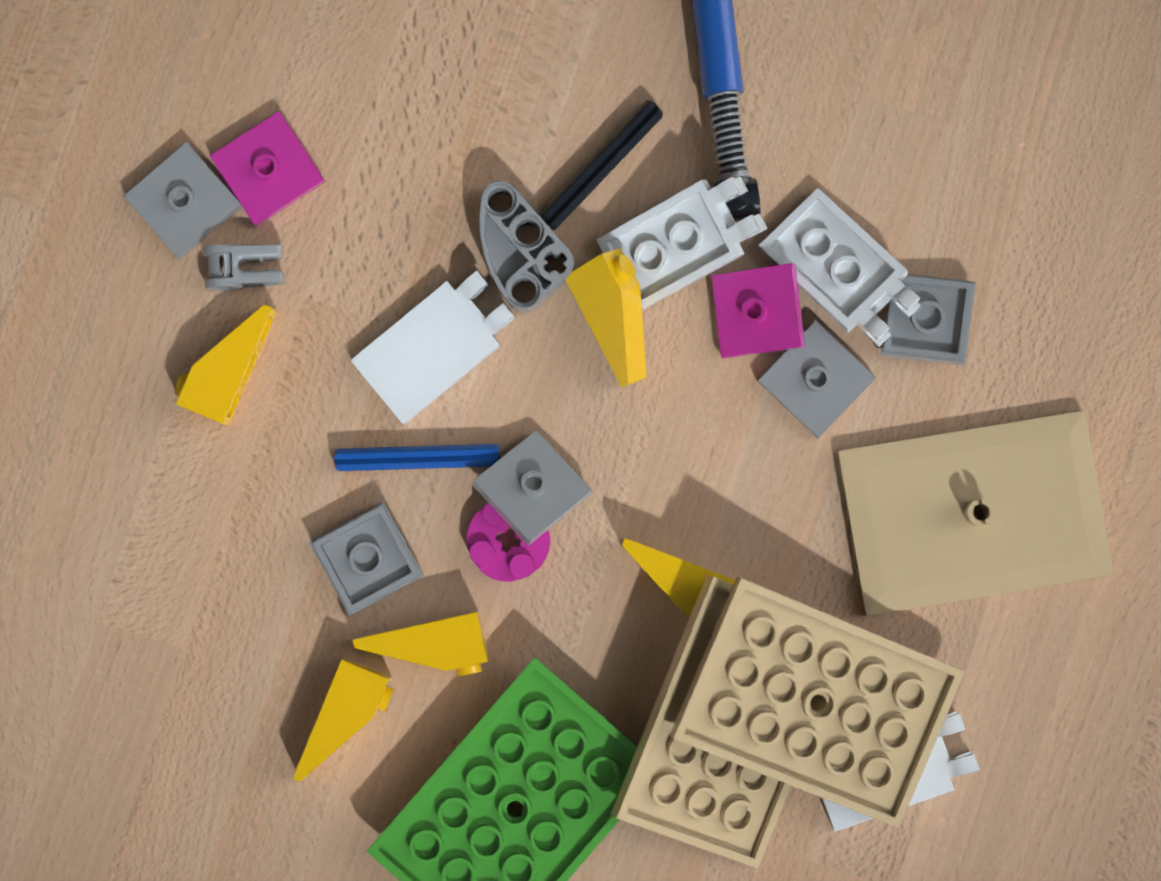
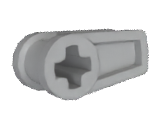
(233, 257)

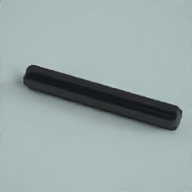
(601, 164)

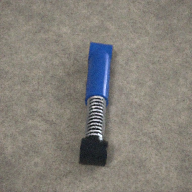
(721, 85)

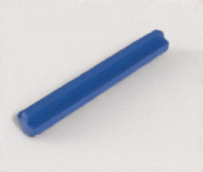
(416, 457)

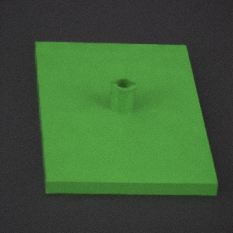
(530, 748)

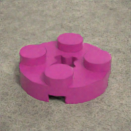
(487, 552)

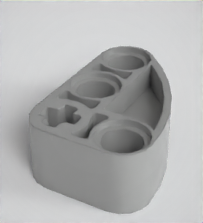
(517, 262)

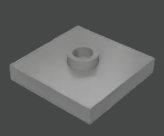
(183, 200)
(938, 327)
(817, 380)
(532, 487)
(366, 558)

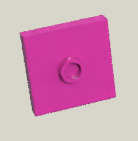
(267, 168)
(758, 311)

